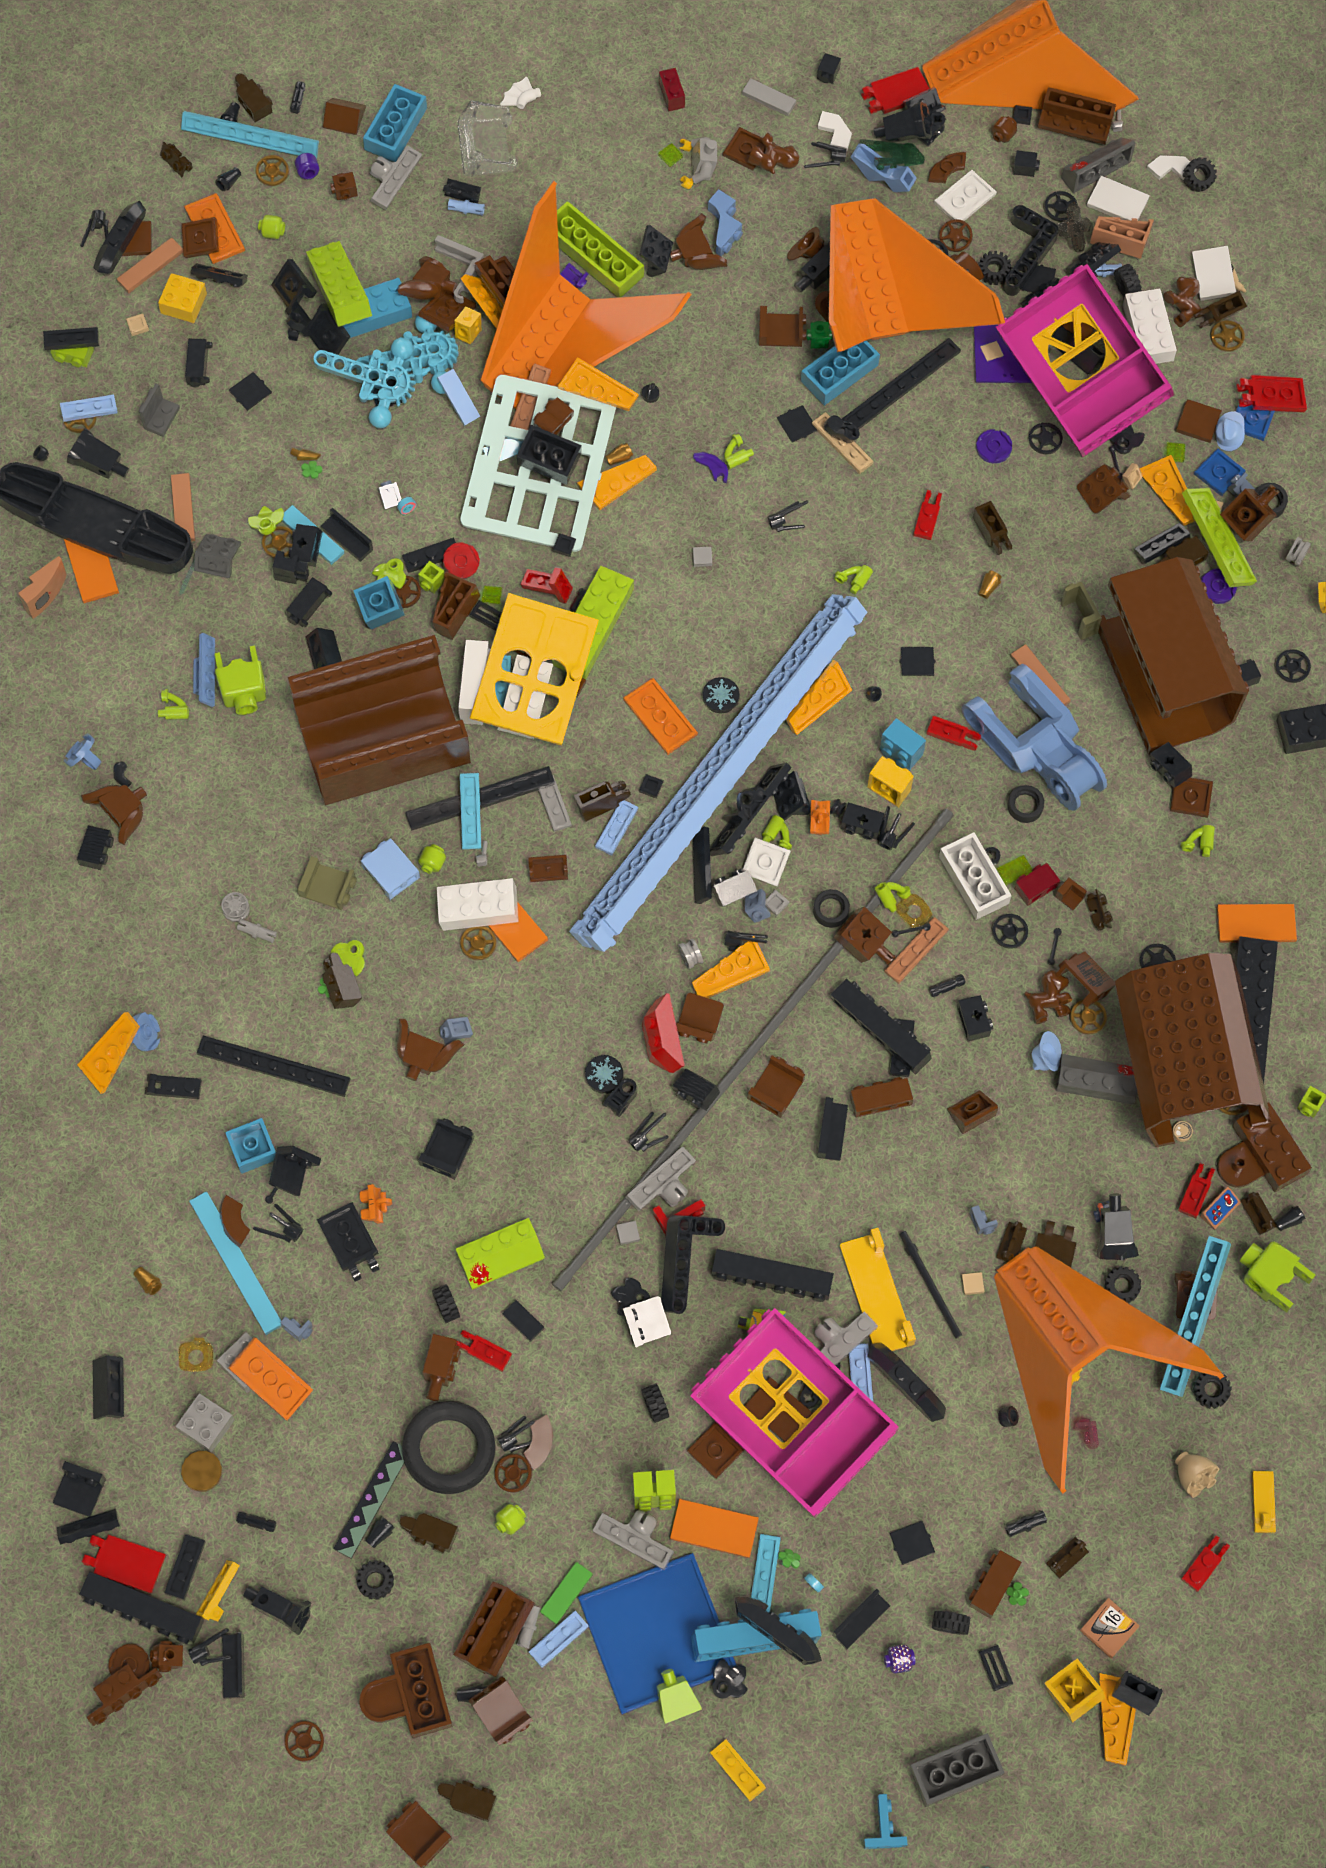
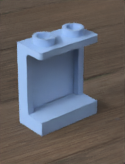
(390, 868)

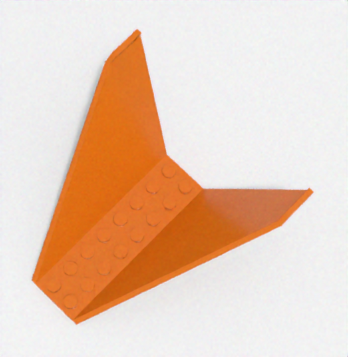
(1015, 62)
(896, 280)
(554, 322)
(1061, 1325)

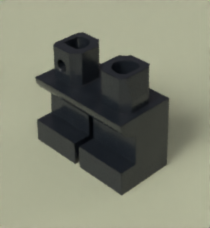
(289, 569)

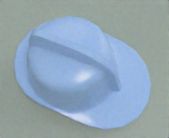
(1230, 431)
(1047, 1053)

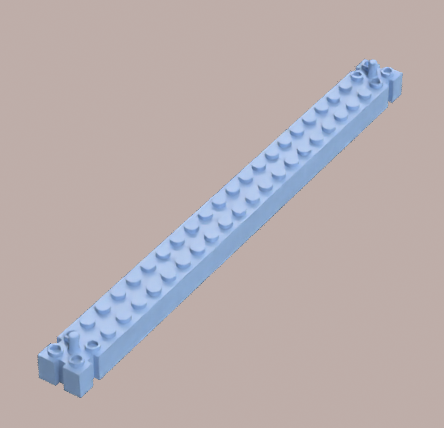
(718, 773)

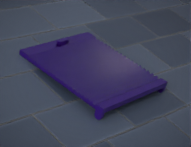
(998, 369)

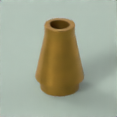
(619, 454)
(989, 584)
(149, 1282)

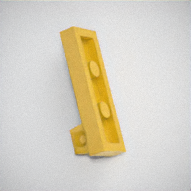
(1263, 1501)
(209, 1608)
(738, 1770)

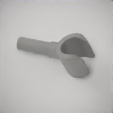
(1117, 125)
(482, 859)

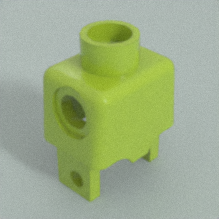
(241, 683)
(1271, 1269)

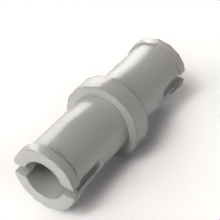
(256, 930)
(528, 1628)

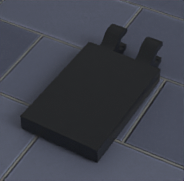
(349, 1239)

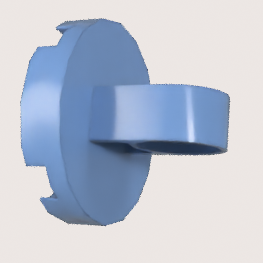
(82, 752)
(146, 1035)

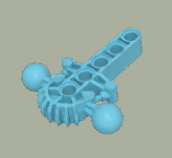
(430, 342)
(401, 350)

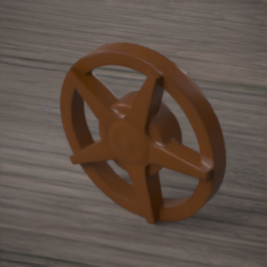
(956, 235)
(405, 592)
(513, 1473)
(304, 1741)

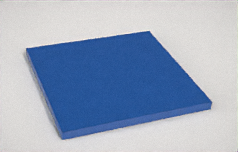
(648, 1628)

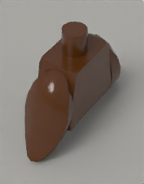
(694, 247)
(429, 281)
(121, 806)
(423, 1053)

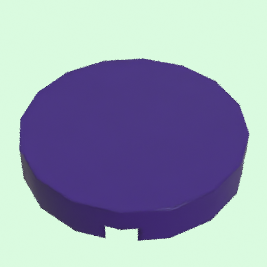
(994, 451)
(1215, 589)

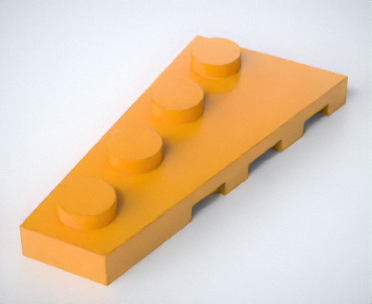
(483, 298)
(593, 384)
(620, 480)
(1168, 485)
(822, 695)
(737, 968)
(106, 1055)
(1116, 1722)

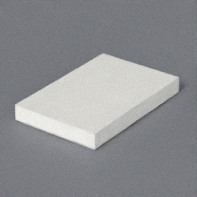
(965, 197)
(1117, 200)
(1214, 273)

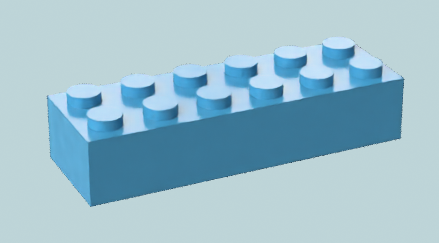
(742, 1639)

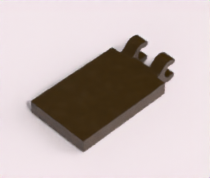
(1056, 1245)

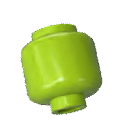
(271, 227)
(432, 859)
(510, 1519)

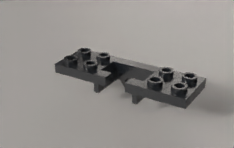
(1095, 258)
(322, 329)
(755, 800)

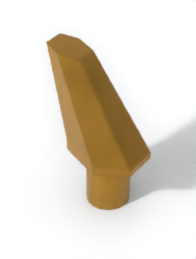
(305, 454)

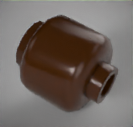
(1004, 129)

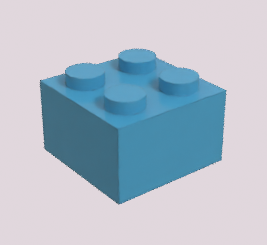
(379, 602)
(902, 744)
(251, 1145)

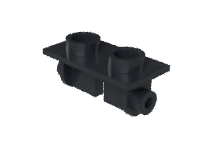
(462, 191)

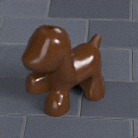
(774, 155)
(1187, 289)
(1050, 997)

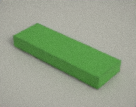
(566, 1593)

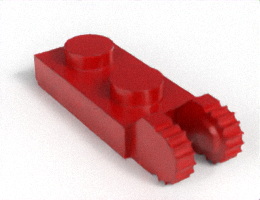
(927, 517)
(952, 733)
(1196, 1192)
(485, 1351)
(1204, 1565)

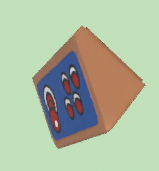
(1220, 1208)

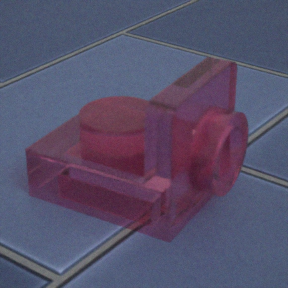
(1091, 1435)

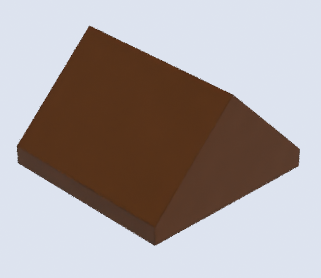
(343, 116)
(973, 1111)

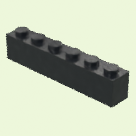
(881, 1026)
(772, 1274)
(141, 1607)

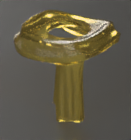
(913, 899)
(198, 1344)

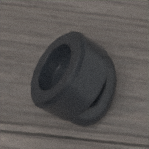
(650, 393)
(1008, 1416)

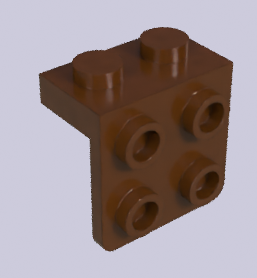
(1103, 488)
(700, 1018)
(1184, 1282)

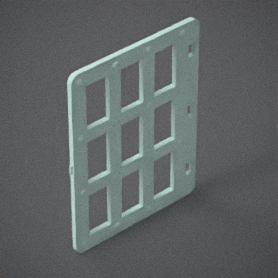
(486, 474)

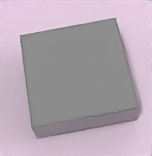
(702, 556)
(776, 903)
(628, 1232)

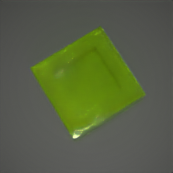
(670, 155)
(1177, 451)
(492, 594)

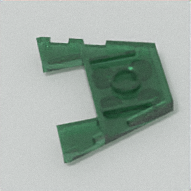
(895, 153)

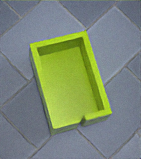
(653, 1495)

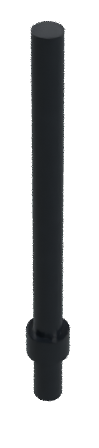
(912, 1250)

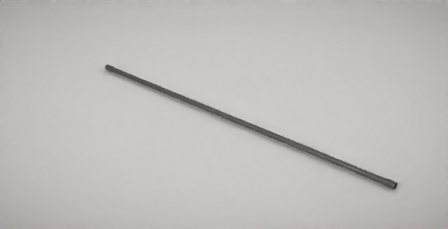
(566, 1275)

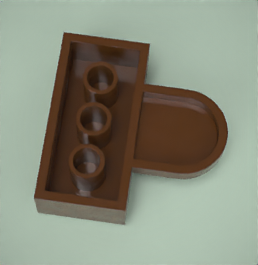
(1264, 1152)
(411, 1692)

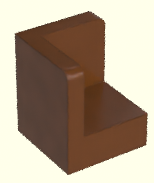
(1071, 894)

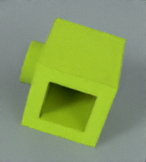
(431, 577)
(1311, 1102)

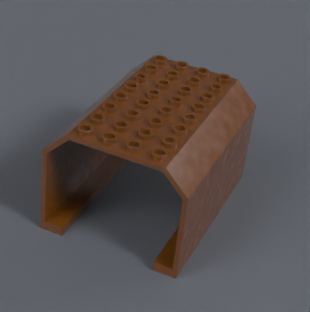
(1183, 652)
(378, 720)
(1190, 1042)

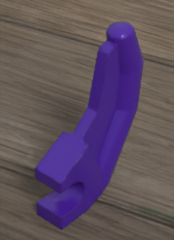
(715, 465)

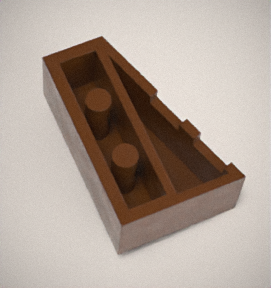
(454, 605)

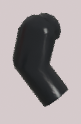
(118, 770)

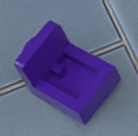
(575, 277)

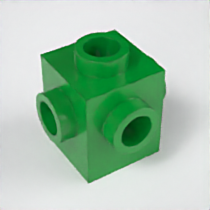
(819, 334)

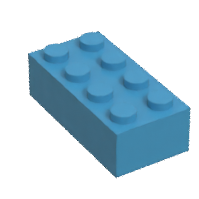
(395, 123)
(386, 308)
(838, 371)

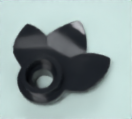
(1127, 438)
(627, 1294)
(731, 1678)

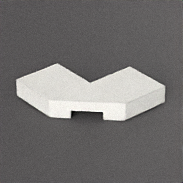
(834, 123)
(1164, 164)

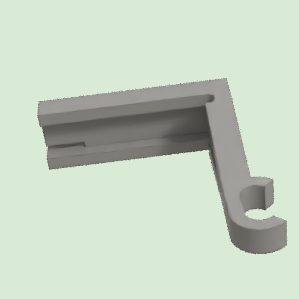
(462, 254)

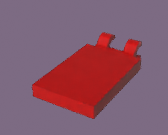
(893, 90)
(1273, 393)
(126, 1562)

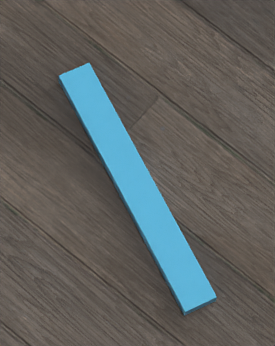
(248, 134)
(236, 1264)

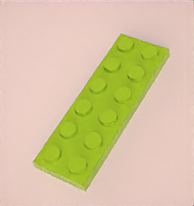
(1219, 537)

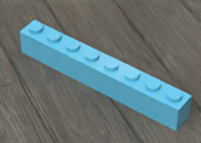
(1198, 1309)

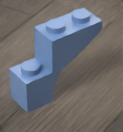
(898, 179)
(729, 229)

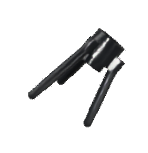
(837, 154)
(97, 221)
(777, 519)
(888, 839)
(734, 939)
(638, 1138)
(292, 1229)
(508, 1438)
(200, 1652)

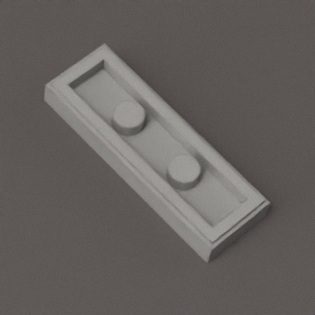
(769, 97)
(555, 807)

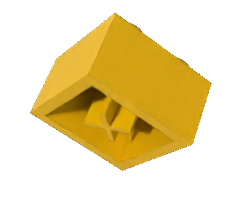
(182, 298)
(890, 781)
(1074, 1690)

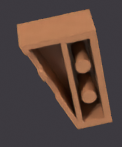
(1129, 235)

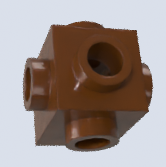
(344, 186)
(166, 1656)

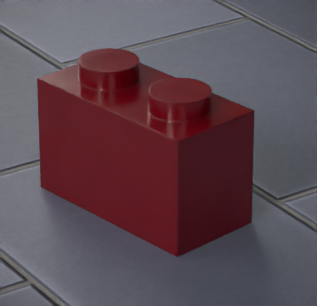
(672, 89)
(1037, 883)

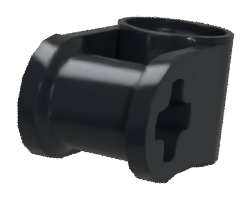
(938, 127)
(620, 1100)

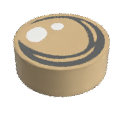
(1182, 1131)

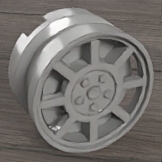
(1300, 552)
(235, 907)
(690, 953)

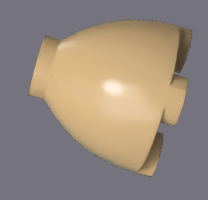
(1195, 1473)

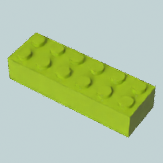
(597, 251)
(339, 283)
(604, 602)

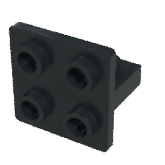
(792, 797)

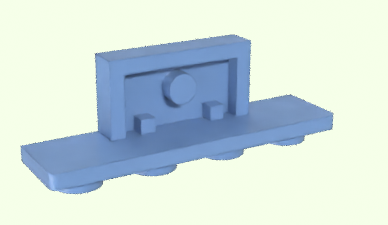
(205, 670)

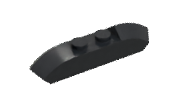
(119, 237)
(907, 1382)
(784, 1636)

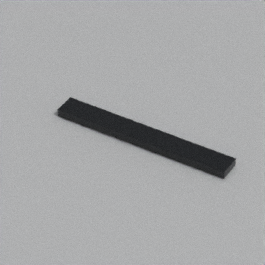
(903, 383)
(489, 796)
(273, 1066)

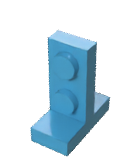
(885, 1827)

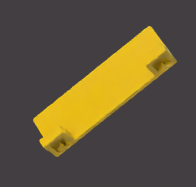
(877, 1290)

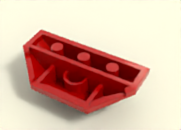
(662, 1035)

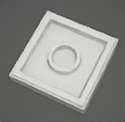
(766, 861)

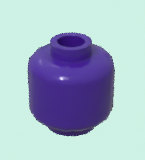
(307, 165)

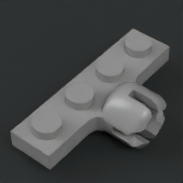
(393, 175)
(663, 1182)
(841, 1341)
(635, 1537)

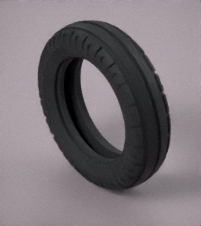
(441, 1412)

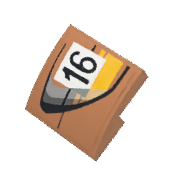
(1109, 1628)

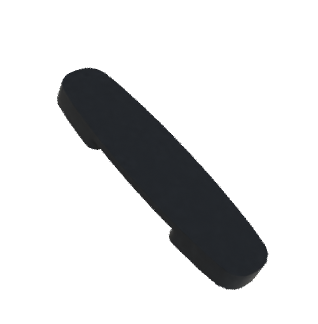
(94, 519)

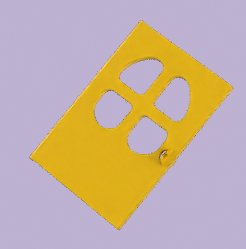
(545, 635)

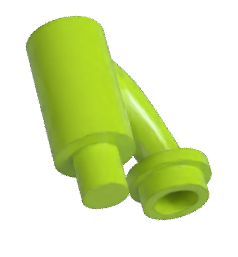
(739, 457)
(858, 583)
(173, 712)
(774, 826)
(1206, 833)
(884, 892)

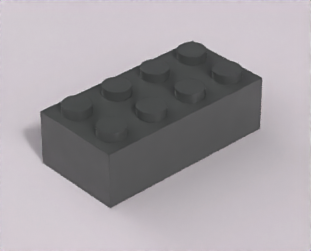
(956, 1770)

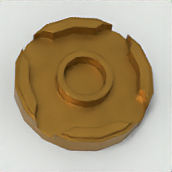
(201, 1471)

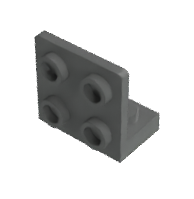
(157, 412)
(216, 555)

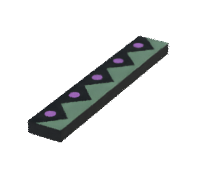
(371, 1501)

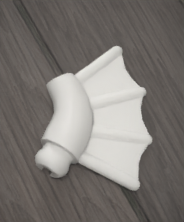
(520, 94)

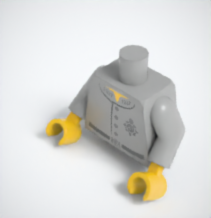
(703, 159)

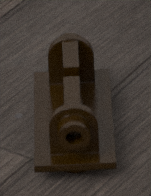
(173, 158)
(1102, 917)
(1258, 1213)
(1012, 1241)
(1067, 1557)

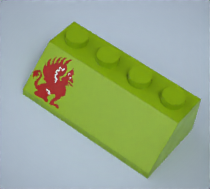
(500, 1253)

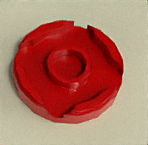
(461, 560)

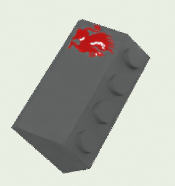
(1099, 163)
(1097, 1079)

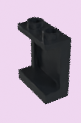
(447, 1148)

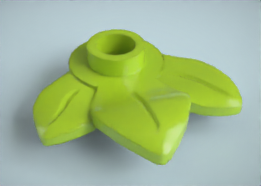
(266, 520)
(395, 574)
(355, 959)

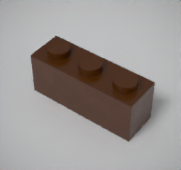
(881, 1097)
(994, 1583)

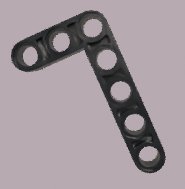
(1041, 238)
(678, 1257)

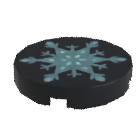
(721, 695)
(604, 1074)

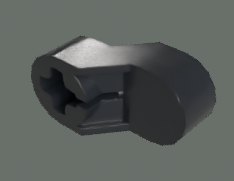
(842, 429)

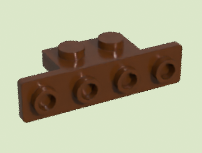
(120, 1689)

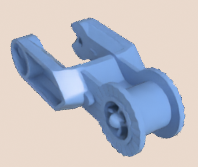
(1044, 747)

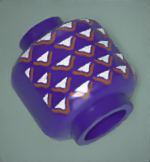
(899, 1659)

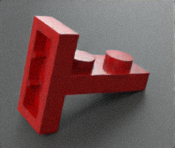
(548, 583)
(695, 1209)

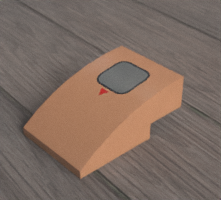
(43, 587)

